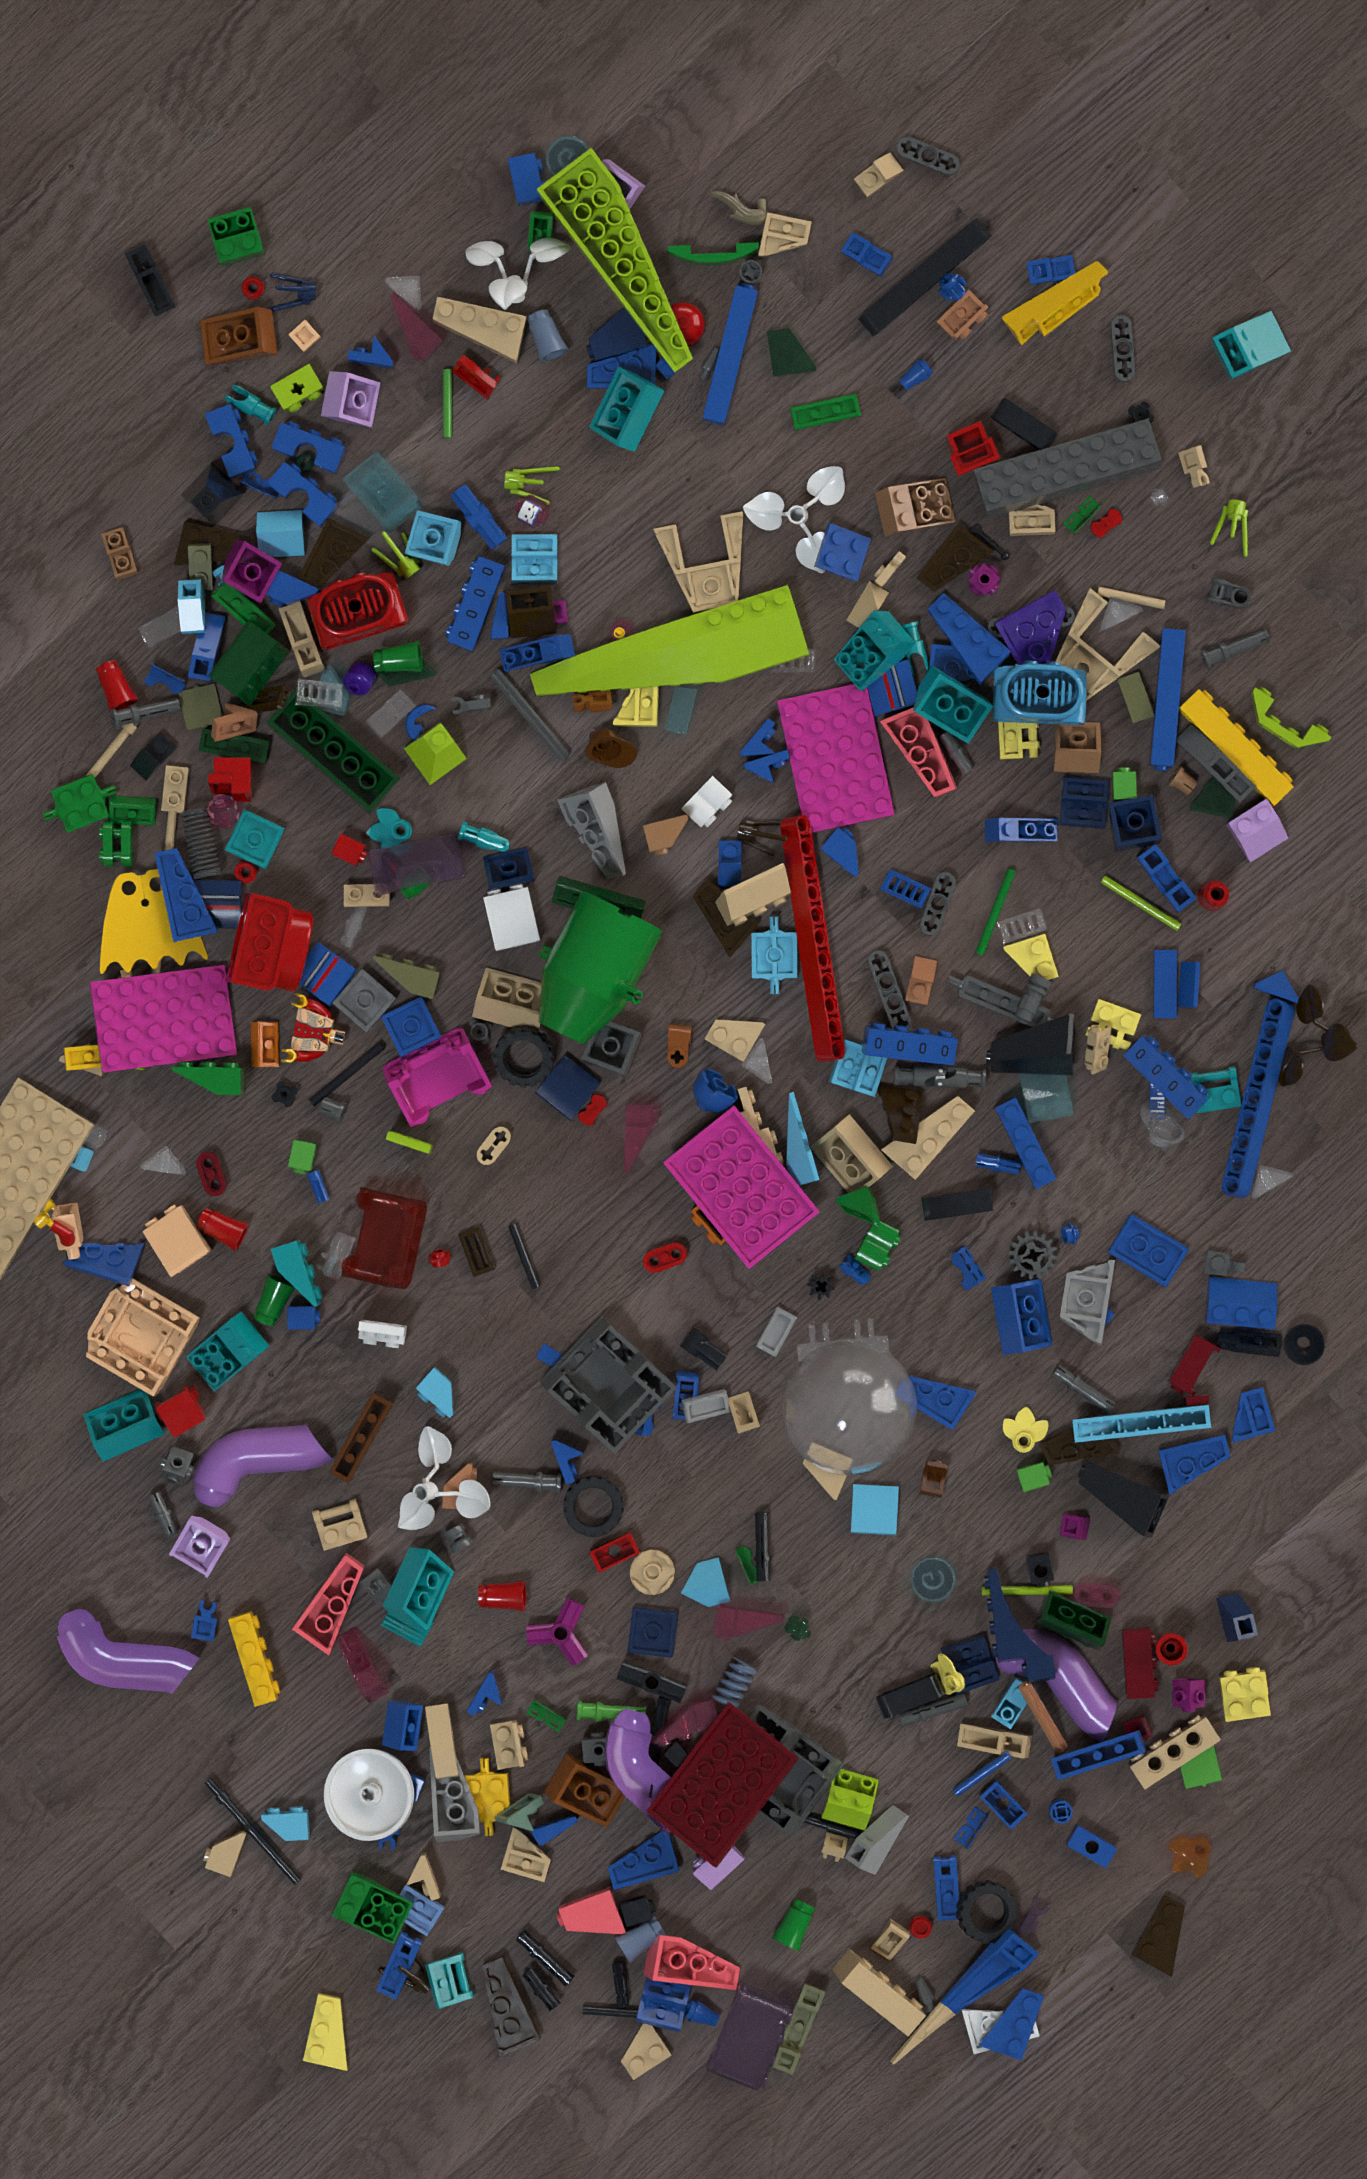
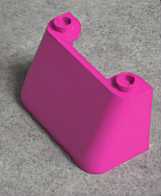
(435, 1075)

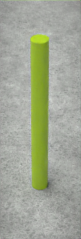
(1141, 903)
(1032, 1590)

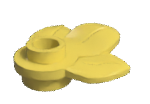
(1025, 1427)
(950, 1679)

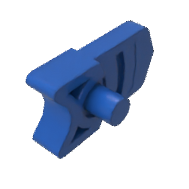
(855, 1270)

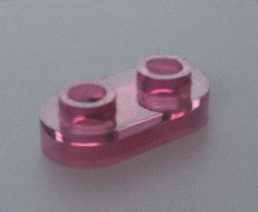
(1095, 1596)

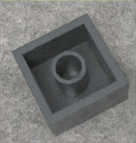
(612, 1049)

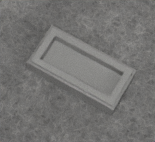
(776, 1331)
(705, 1406)

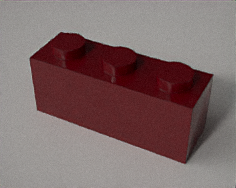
(1139, 1663)

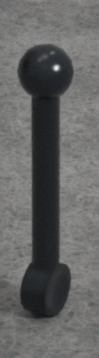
(977, 531)

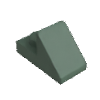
(517, 1813)

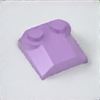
(200, 1545)

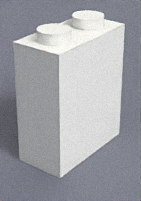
(511, 917)

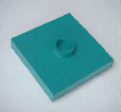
(255, 839)

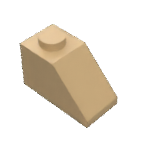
(225, 1853)

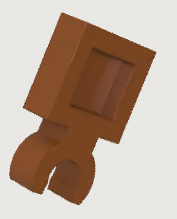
(595, 700)

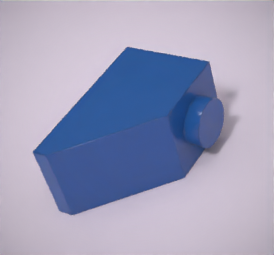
(289, 590)
(842, 850)

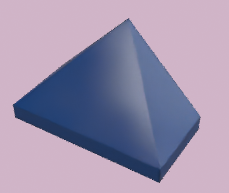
(1277, 986)

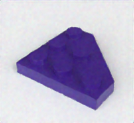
(1033, 628)

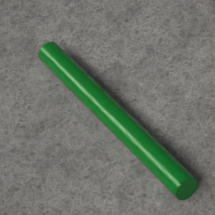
(996, 909)

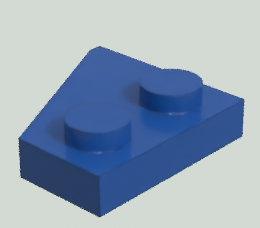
(1252, 1415)

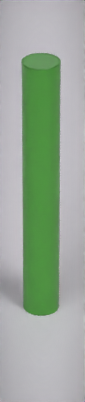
(447, 403)

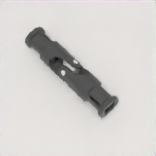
(923, 1077)

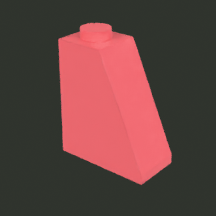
(592, 1914)

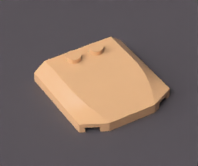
(140, 1335)

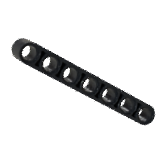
(924, 277)

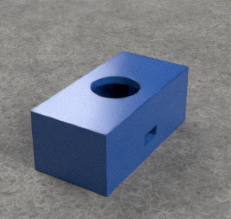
(1011, 1815)
(1078, 1840)

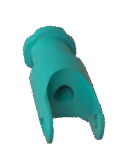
(252, 405)
(918, 647)
(483, 838)

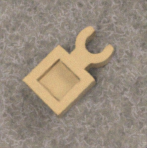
(884, 573)

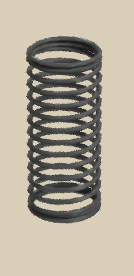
(200, 874)

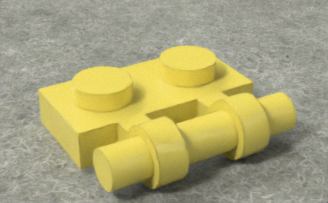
(1011, 740)
(1118, 1019)

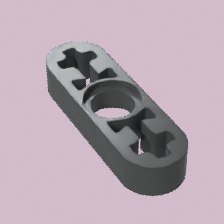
(945, 156)
(1116, 332)
(949, 889)

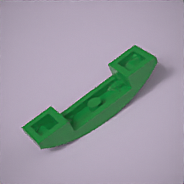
(684, 254)

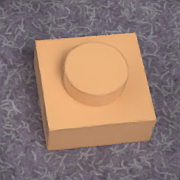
(304, 336)

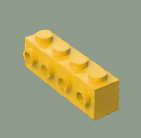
(253, 1658)

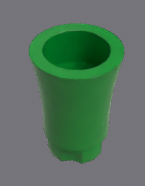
(399, 658)
(273, 1299)
(794, 1925)

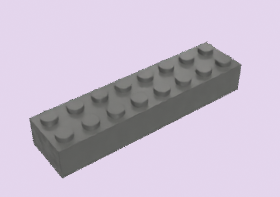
(1067, 468)

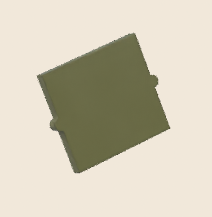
(200, 706)

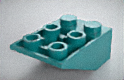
(1250, 345)
(874, 649)
(293, 1266)
(227, 1351)

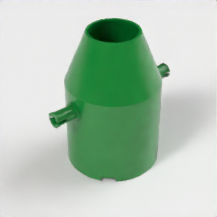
(593, 968)

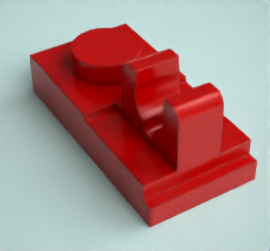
(475, 377)

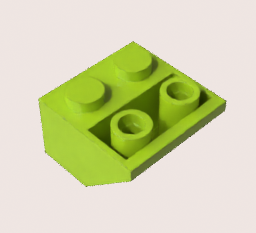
(850, 1799)

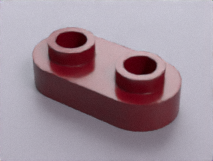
(210, 1174)

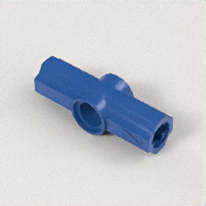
(478, 517)

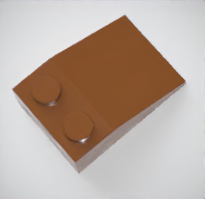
(238, 336)
(585, 1790)

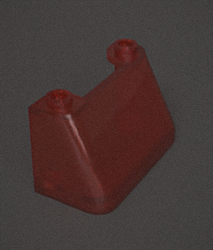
(386, 1239)

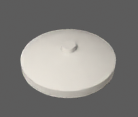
(369, 1794)

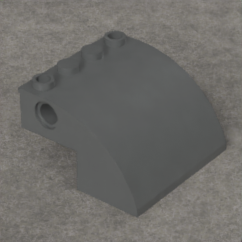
(607, 1384)
(805, 1781)

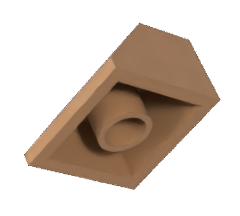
(1077, 748)
(664, 834)

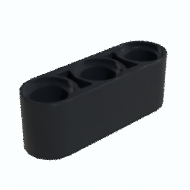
(1023, 425)
(910, 1695)

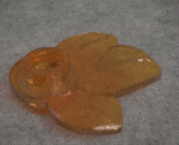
(1186, 1856)

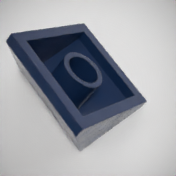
(508, 869)

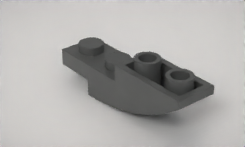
(1215, 763)

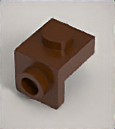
(933, 1478)

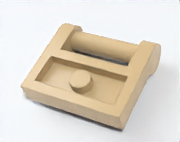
(341, 1532)

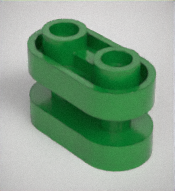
(108, 854)

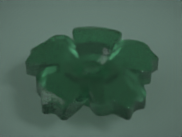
(797, 1628)

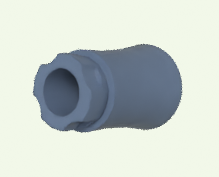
(546, 336)
(639, 1938)

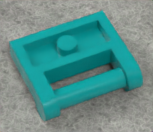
(1223, 1096)
(443, 1983)

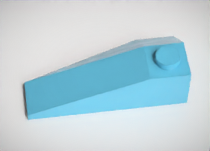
(799, 1156)

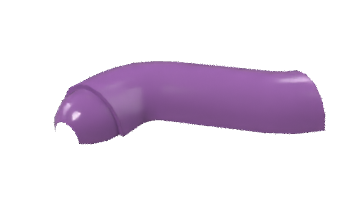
(254, 1453)
(120, 1663)
(1074, 1685)
(630, 1762)

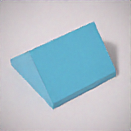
(281, 533)

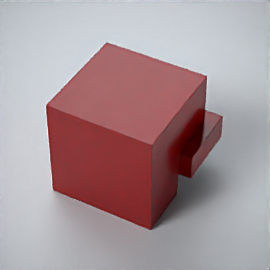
(971, 449)
(232, 777)
(181, 1411)

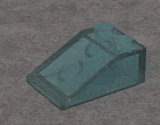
(382, 492)
(1045, 1096)

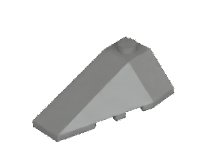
(595, 819)
(453, 1807)

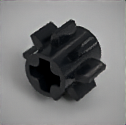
(819, 1292)

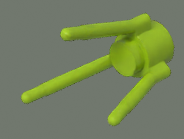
(515, 480)
(1235, 511)
(407, 566)

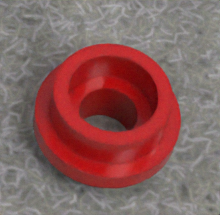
(252, 281)
(238, 872)

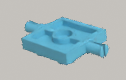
(774, 955)

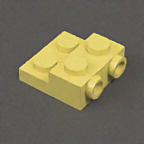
(1244, 1694)

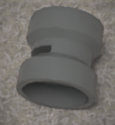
(749, 269)
(454, 1533)

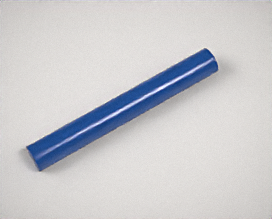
(982, 1773)

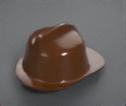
(609, 749)

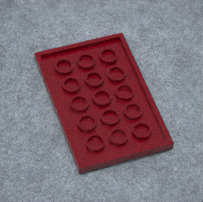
(722, 1784)

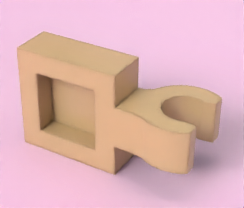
(1193, 463)

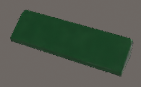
(568, 891)

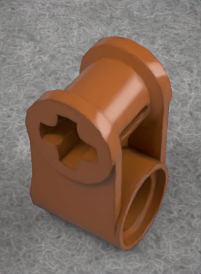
(678, 1041)

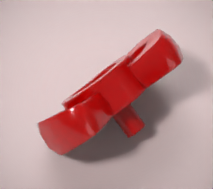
(1106, 523)
(592, 1110)

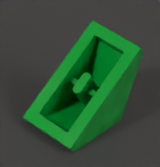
(539, 226)
(860, 1205)

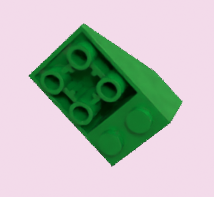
(219, 1080)
(372, 1907)

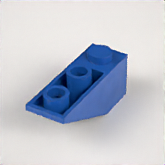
(207, 648)
(537, 652)
(1021, 830)

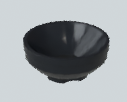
(1315, 1349)

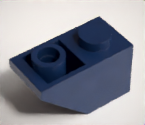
(1236, 1618)

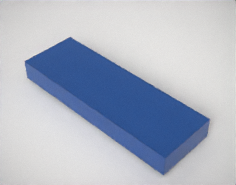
(1165, 984)

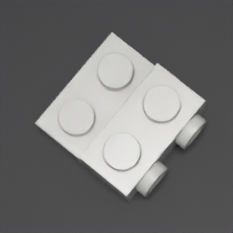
(384, 1332)

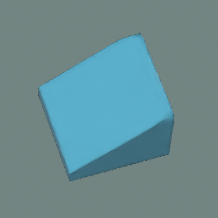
(82, 1159)

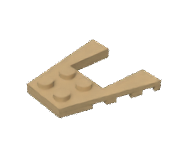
(711, 583)
(1080, 656)

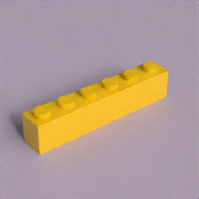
(1229, 739)

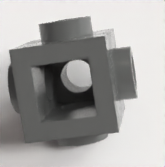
(177, 1466)
(588, 1747)

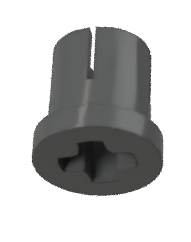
(333, 1109)

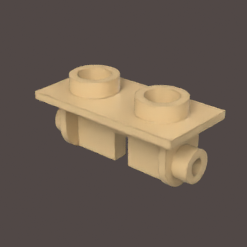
(364, 896)
(1097, 1057)

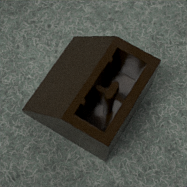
(530, 612)

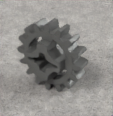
(1037, 1269)

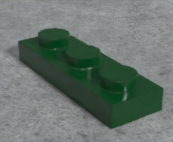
(235, 747)

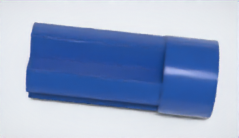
(318, 1186)

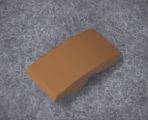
(119, 553)

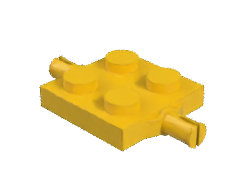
(490, 1794)

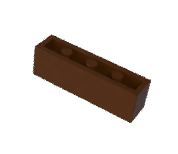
(361, 1437)

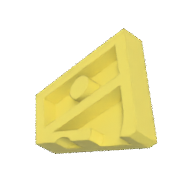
(639, 708)
(1033, 956)

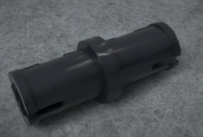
(541, 1989)

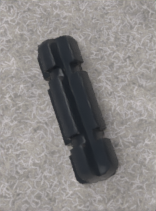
(620, 1983)

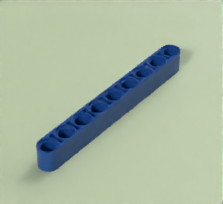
(1257, 1087)

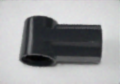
(700, 1346)

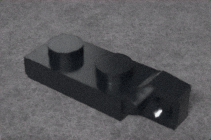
(1250, 1342)

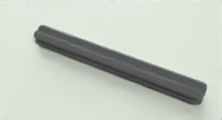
(529, 714)

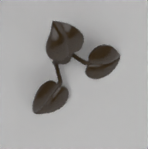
(1336, 1041)

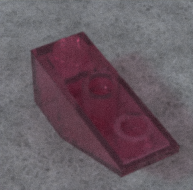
(362, 1665)
(690, 1719)

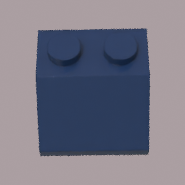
(1134, 823)

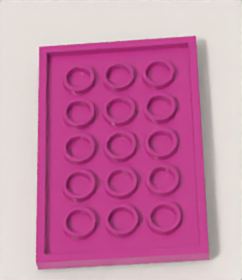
(835, 757)
(163, 1018)
(741, 1187)

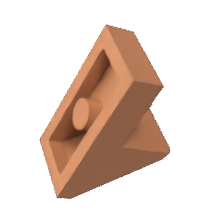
(235, 722)
(921, 980)

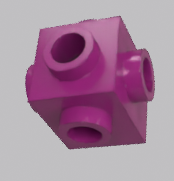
(980, 588)
(1188, 1694)

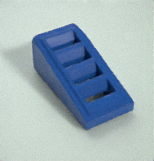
(500, 625)
(925, 890)
(684, 1376)
(547, 1831)

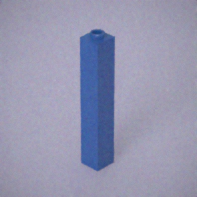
(730, 354)
(1167, 699)

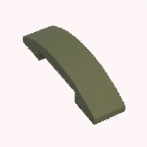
(798, 2028)

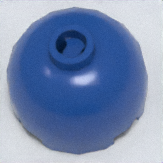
(712, 1092)

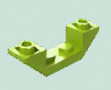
(1261, 703)

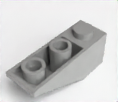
(876, 1841)

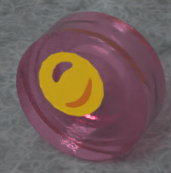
(620, 630)

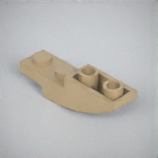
(754, 1120)

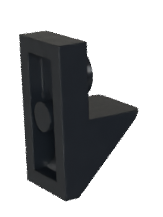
(153, 756)

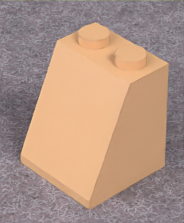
(176, 1240)

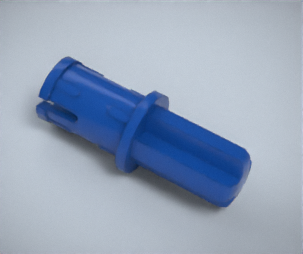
(998, 1164)

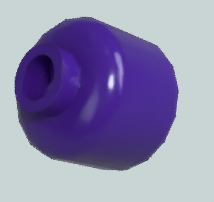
(359, 678)

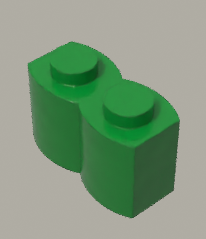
(877, 1245)

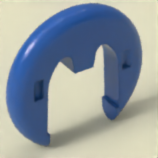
(412, 729)

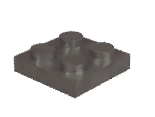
(364, 1000)

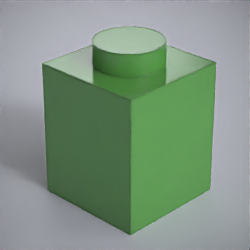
(1123, 784)
(302, 1156)
(1034, 1476)

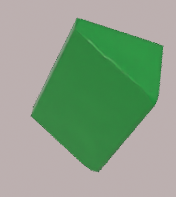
(135, 809)

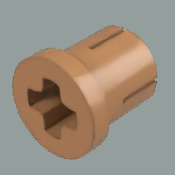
(1182, 781)

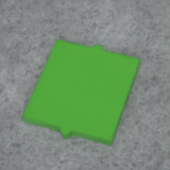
(1201, 1769)

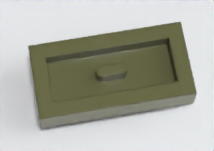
(201, 564)

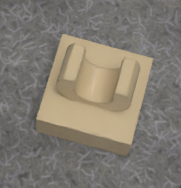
(834, 1845)

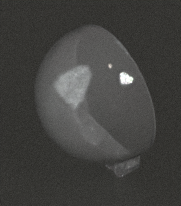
(849, 1403)

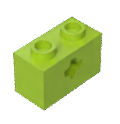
(304, 378)

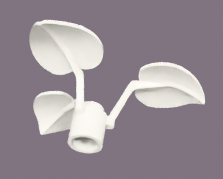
(513, 288)
(767, 510)
(415, 1509)

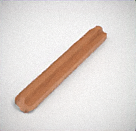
(1043, 1716)

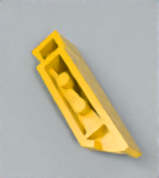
(1055, 304)

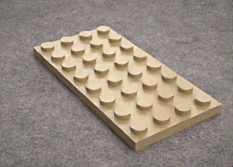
(35, 1152)

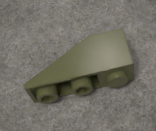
(414, 979)

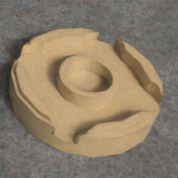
(652, 1572)

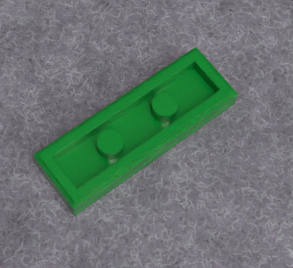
(825, 412)
(242, 607)

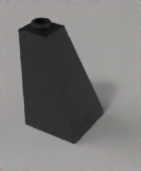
(212, 494)
(1036, 1050)
(1128, 1499)

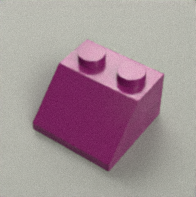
(249, 570)

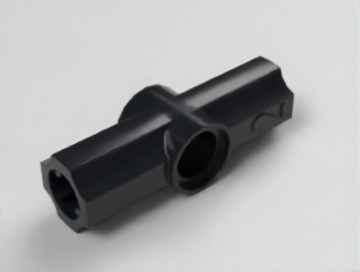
(666, 1686)

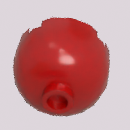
(690, 322)

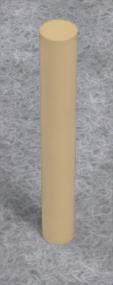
(1133, 598)

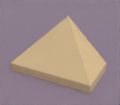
(870, 600)
(743, 1412)

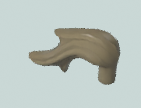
(741, 212)

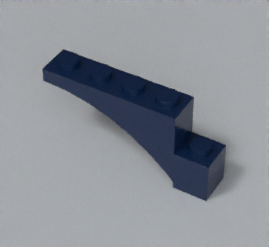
(1011, 1640)

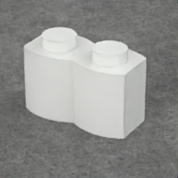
(707, 802)

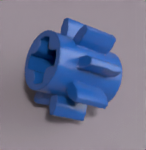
(952, 287)

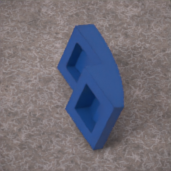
(866, 254)
(1050, 270)

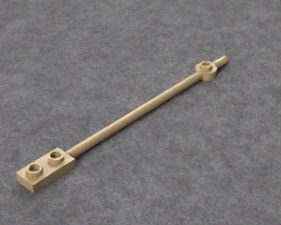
(174, 802)

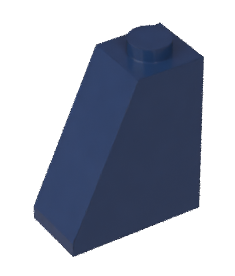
(616, 338)

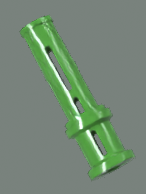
(599, 1711)

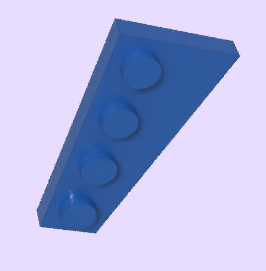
(975, 645)
(183, 902)

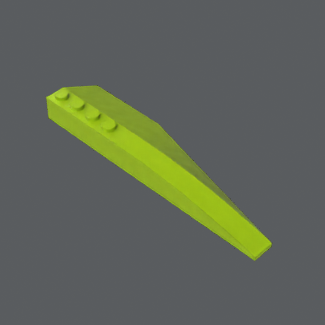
(694, 649)

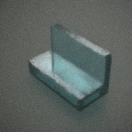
(681, 710)

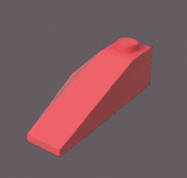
(683, 1962)

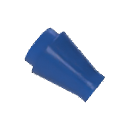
(916, 374)
(700, 2013)

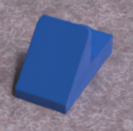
(377, 357)
(755, 746)
(761, 766)
(729, 863)
(563, 1454)
(488, 1689)

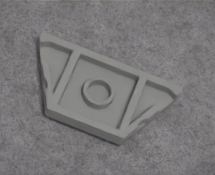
(1087, 1300)

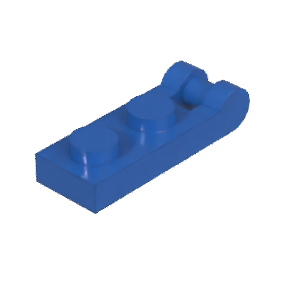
(946, 1888)
(392, 1978)

